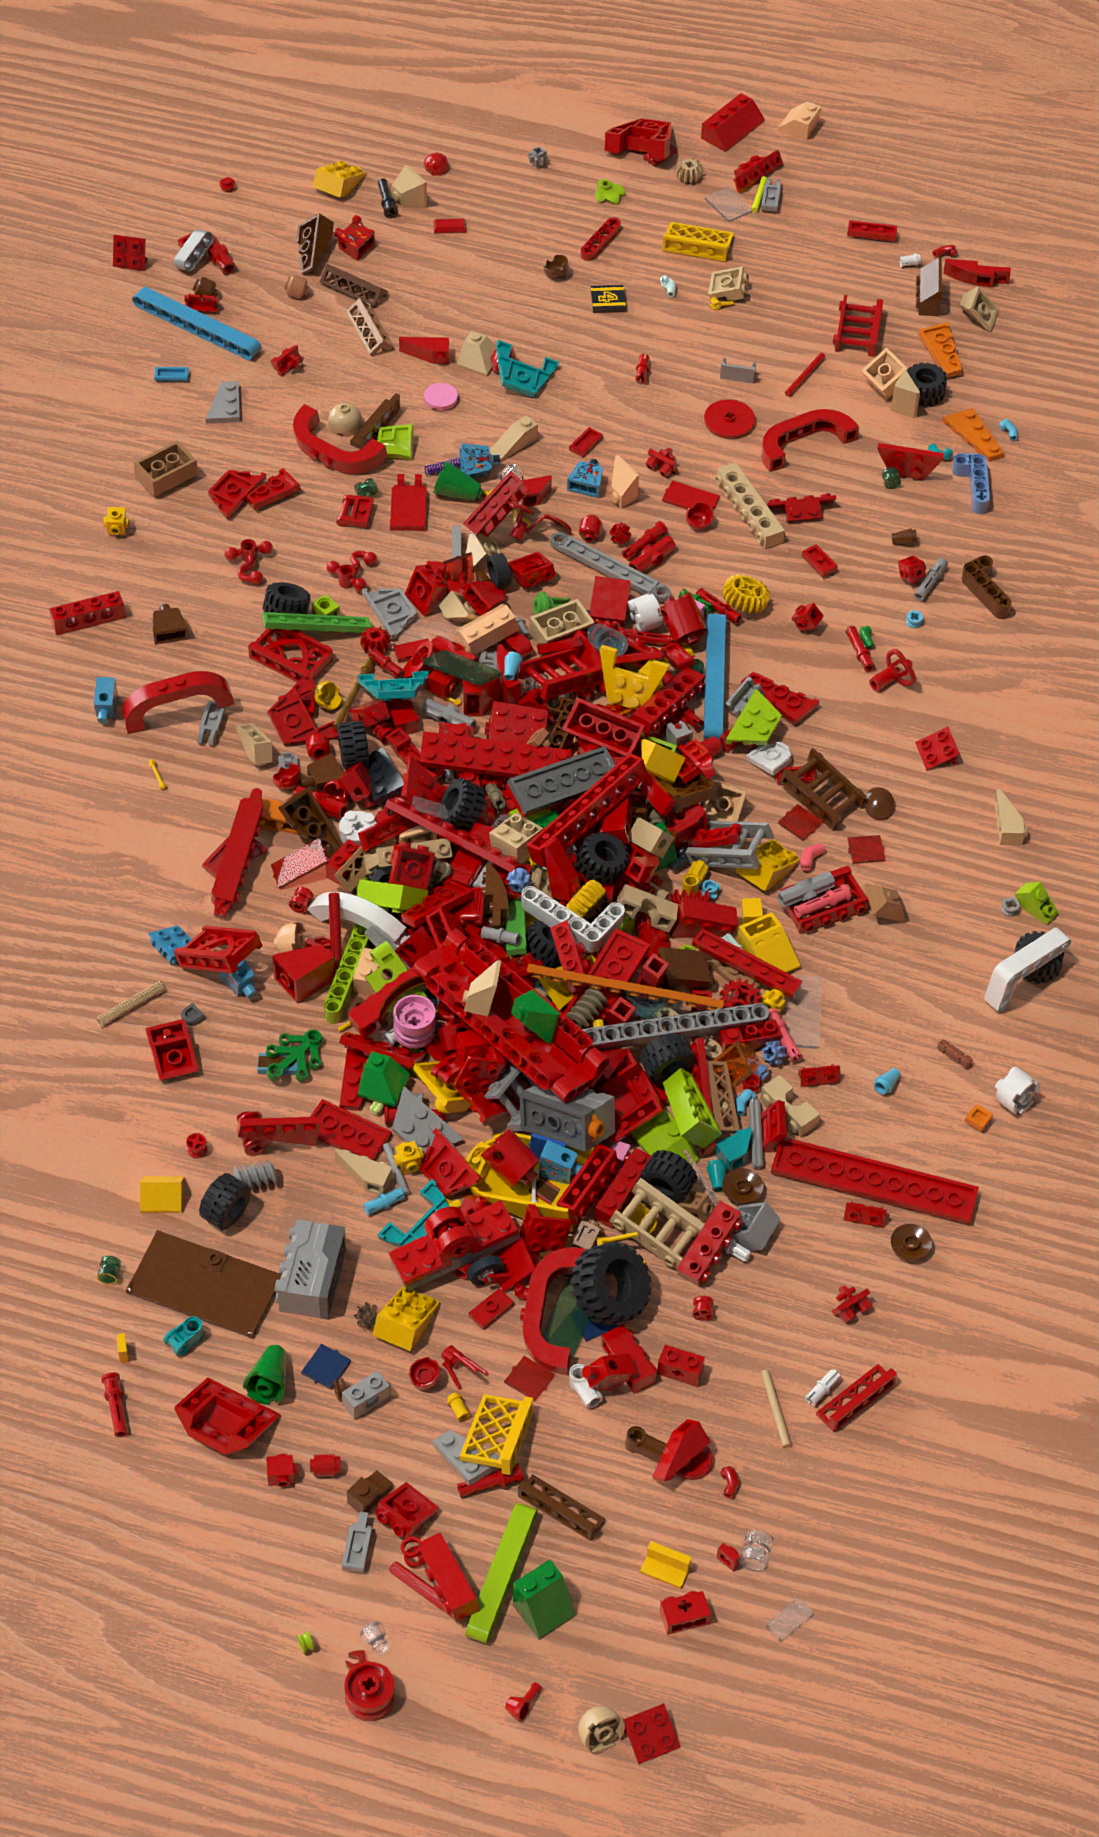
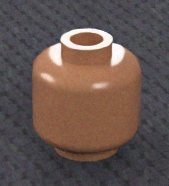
(296, 286)

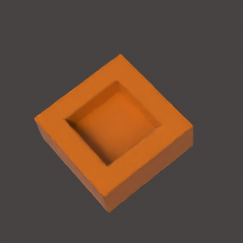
(978, 1117)

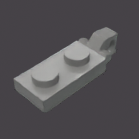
(357, 1545)

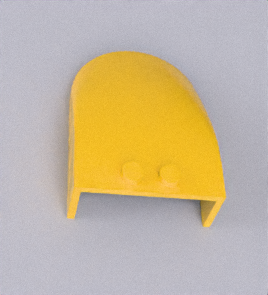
(518, 1197)

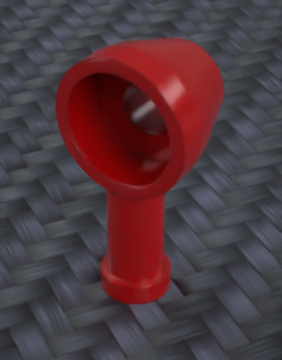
(519, 1706)

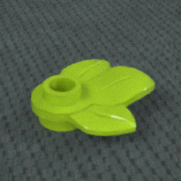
(609, 191)

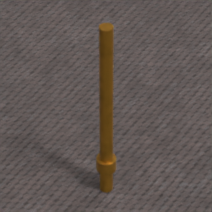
(366, 668)

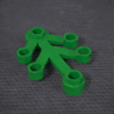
(295, 1053)

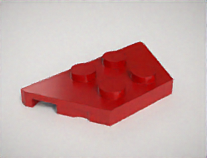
(910, 461)
(232, 489)
(420, 784)
(448, 1166)

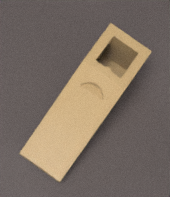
(368, 1174)

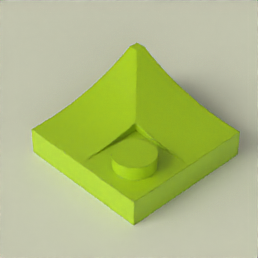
(397, 441)

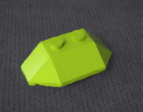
(663, 1134)

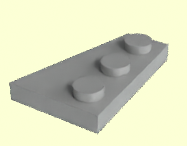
(225, 404)

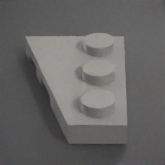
(450, 1447)

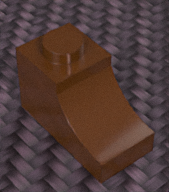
(368, 1492)

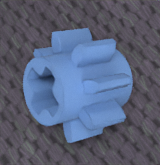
(519, 879)
(774, 1052)

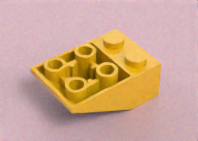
(338, 178)
(773, 867)
(769, 942)
(405, 1318)

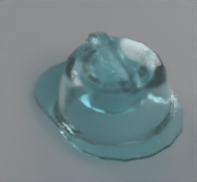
(603, 635)
(645, 1007)

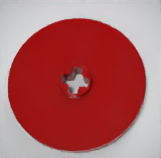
(740, 422)

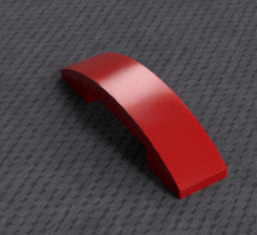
(402, 746)

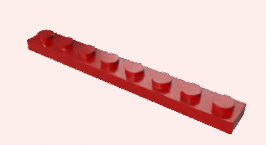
(459, 837)

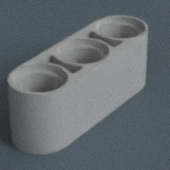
(193, 250)

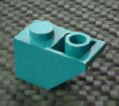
(734, 1149)

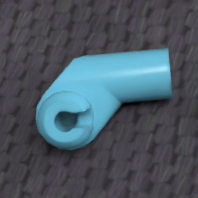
(742, 1099)

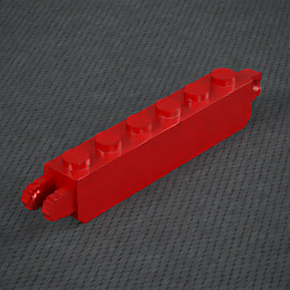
(236, 853)

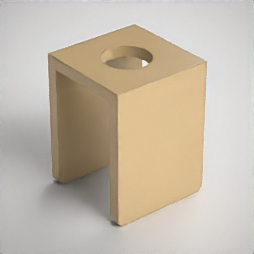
(650, 837)

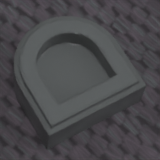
(192, 1015)

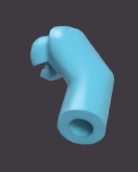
(1007, 424)

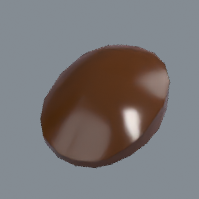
(879, 803)

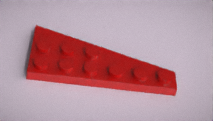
(487, 1108)

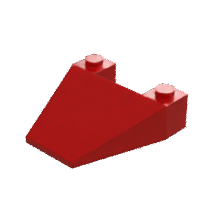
(640, 135)

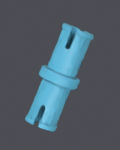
(383, 1201)

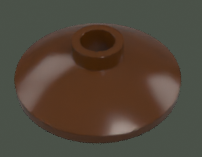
(743, 1179)
(913, 1235)

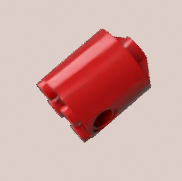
(684, 620)
(511, 1159)

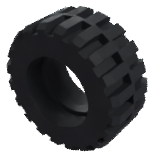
(591, 1289)

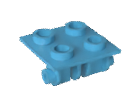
(168, 940)

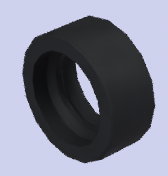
(499, 570)

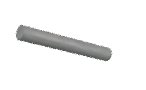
(396, 1170)

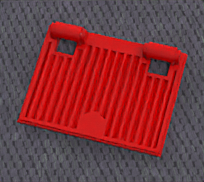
(470, 910)

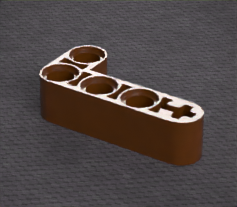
(977, 579)
(561, 714)

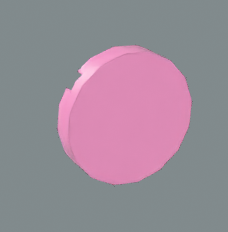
(441, 396)

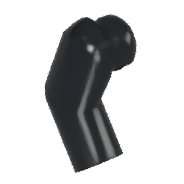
(682, 860)

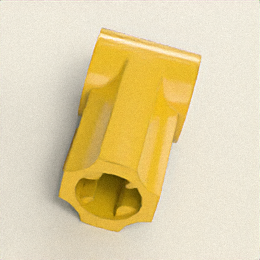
(694, 877)

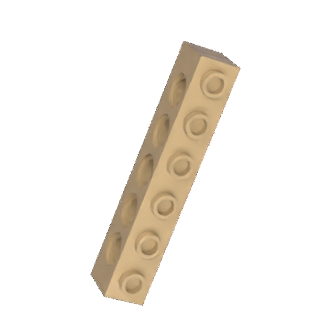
(750, 505)

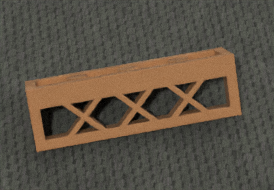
(371, 323)
(358, 873)
(715, 1094)

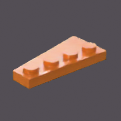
(941, 347)
(974, 432)

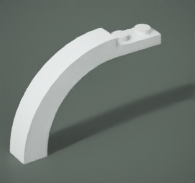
(363, 913)

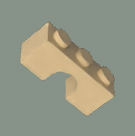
(661, 911)
(798, 1118)

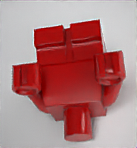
(457, 586)

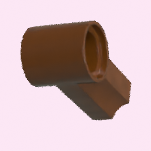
(647, 1445)

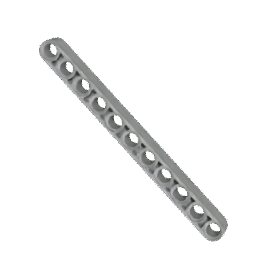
(673, 1024)

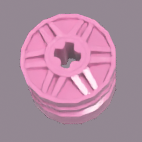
(414, 1021)

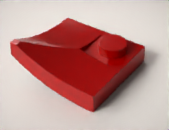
(686, 831)

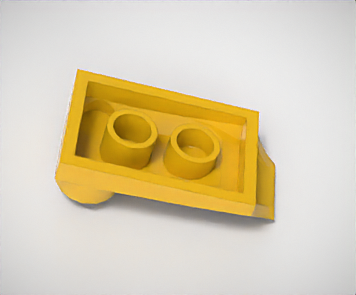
(447, 1096)

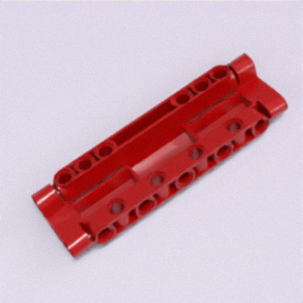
(532, 1055)

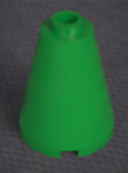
(457, 484)
(268, 1376)

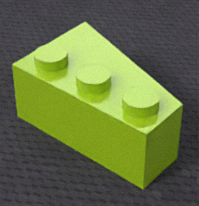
(391, 896)

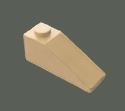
(515, 438)
(256, 744)
(1009, 821)

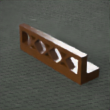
(357, 281)
(379, 418)
(558, 1510)

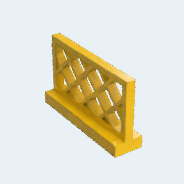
(701, 247)
(516, 1432)

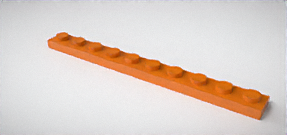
(617, 986)

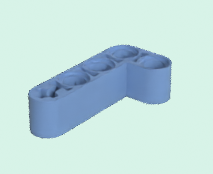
(975, 468)

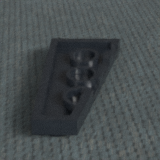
(384, 777)

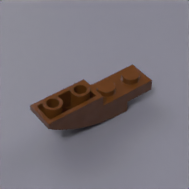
(496, 897)

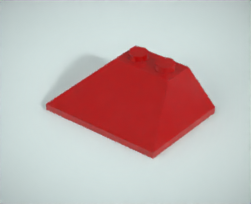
(633, 1096)
(223, 1417)

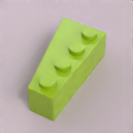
(690, 1109)

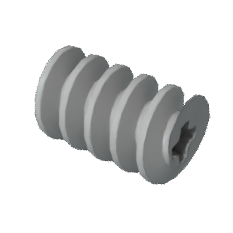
(256, 1175)

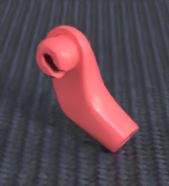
(809, 854)

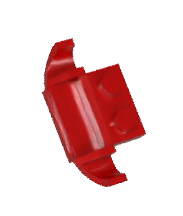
(696, 761)

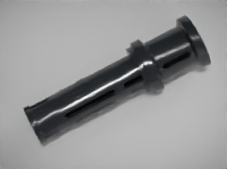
(387, 202)

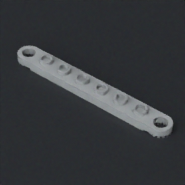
(609, 565)

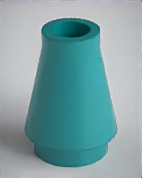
(716, 1170)

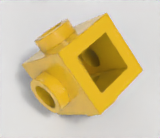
(116, 521)
(408, 1157)

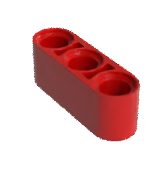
(517, 643)

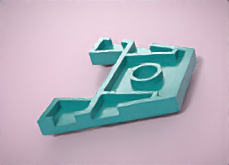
(521, 376)
(394, 688)
(395, 1236)

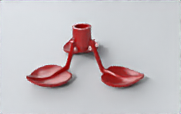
(520, 527)

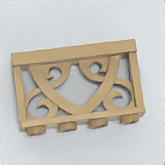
(383, 855)

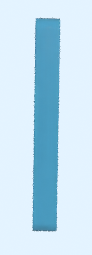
(196, 323)
(714, 676)

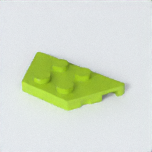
(755, 722)

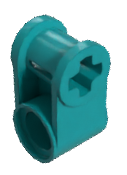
(183, 1339)

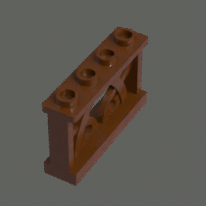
(697, 792)

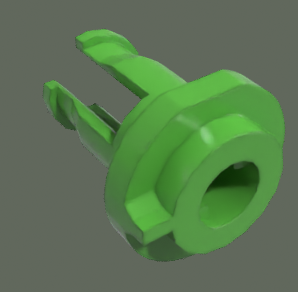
(543, 602)

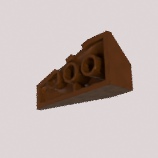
(313, 239)
(310, 821)

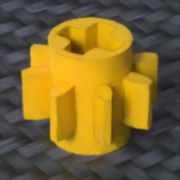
(774, 999)

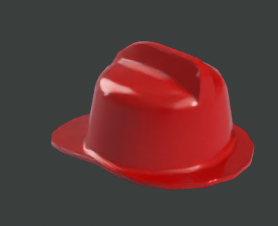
(416, 661)

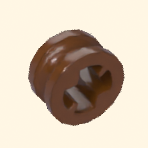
(339, 1387)

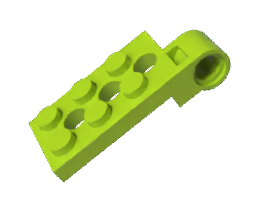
(387, 959)

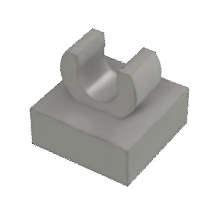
(286, 760)

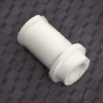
(910, 260)

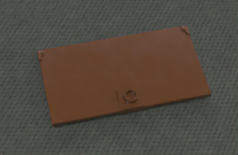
(204, 1283)

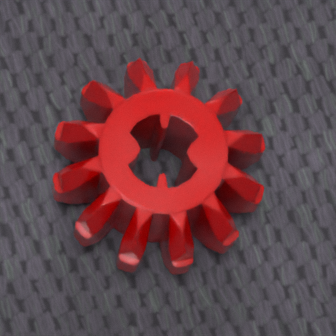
(375, 638)

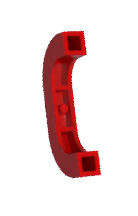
(802, 425)
(343, 461)
(171, 690)
(641, 862)
(555, 1264)

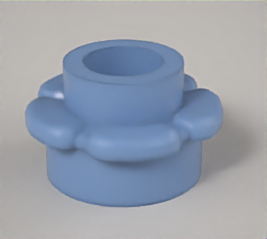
(761, 1071)

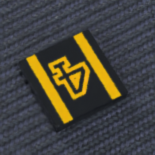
(608, 298)

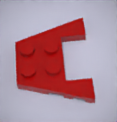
(292, 718)

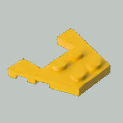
(627, 687)

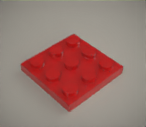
(515, 722)

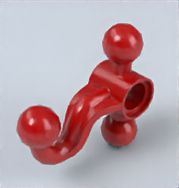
(249, 554)
(348, 572)

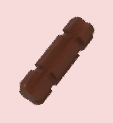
(955, 1054)

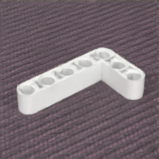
(553, 913)
(1022, 964)

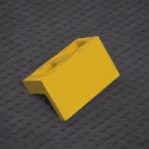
(666, 1565)

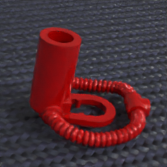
(892, 673)

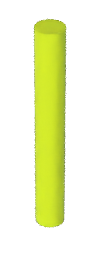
(759, 194)

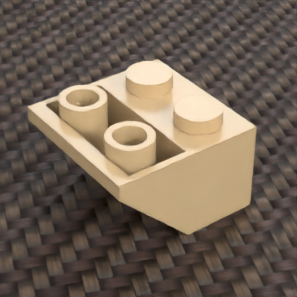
(514, 835)

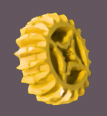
(746, 594)
(586, 898)

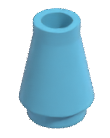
(512, 665)
(885, 1082)

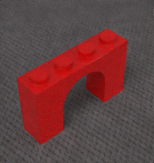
(651, 975)

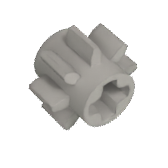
(538, 157)

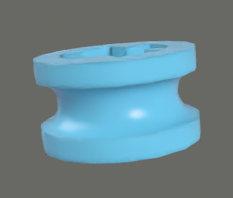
(916, 615)

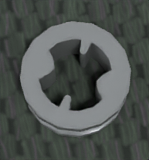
(1006, 903)

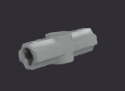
(446, 714)
(805, 889)

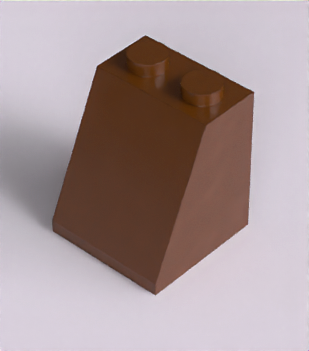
(686, 970)

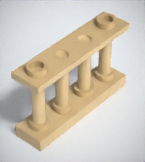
(664, 1205)

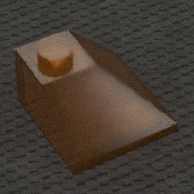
(740, 1062)

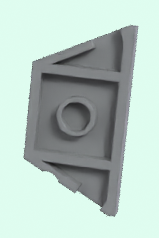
(391, 609)
(418, 1121)

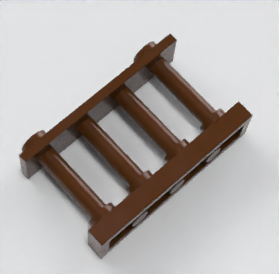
(811, 800)

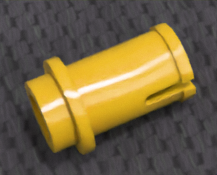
(458, 1406)

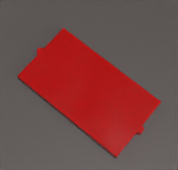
(686, 496)

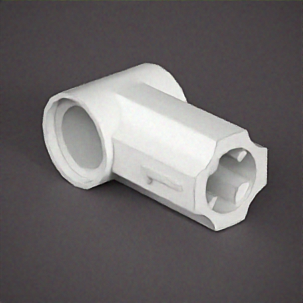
(589, 1396)

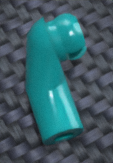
(947, 452)

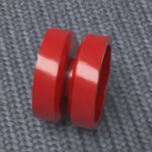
(369, 1691)

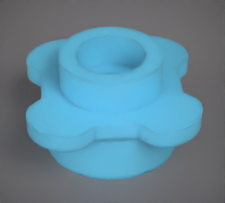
(710, 885)

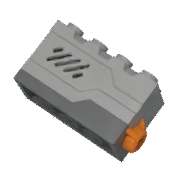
(577, 1123)
(311, 1269)

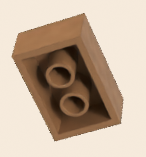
(165, 468)

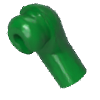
(865, 633)

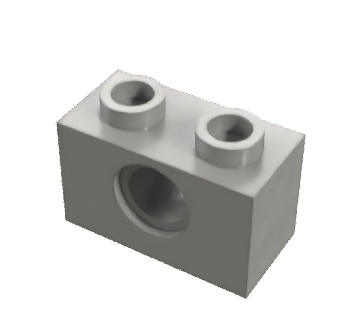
(366, 1395)

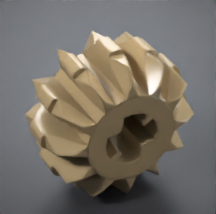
(689, 170)

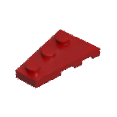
(272, 491)

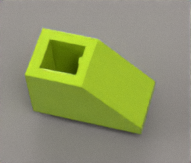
(1036, 901)

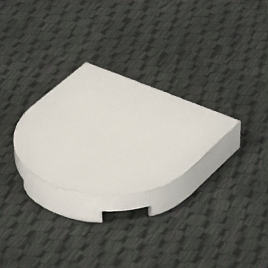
(770, 757)

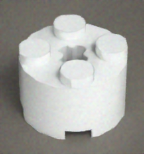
(645, 613)
(353, 823)
(1016, 1090)

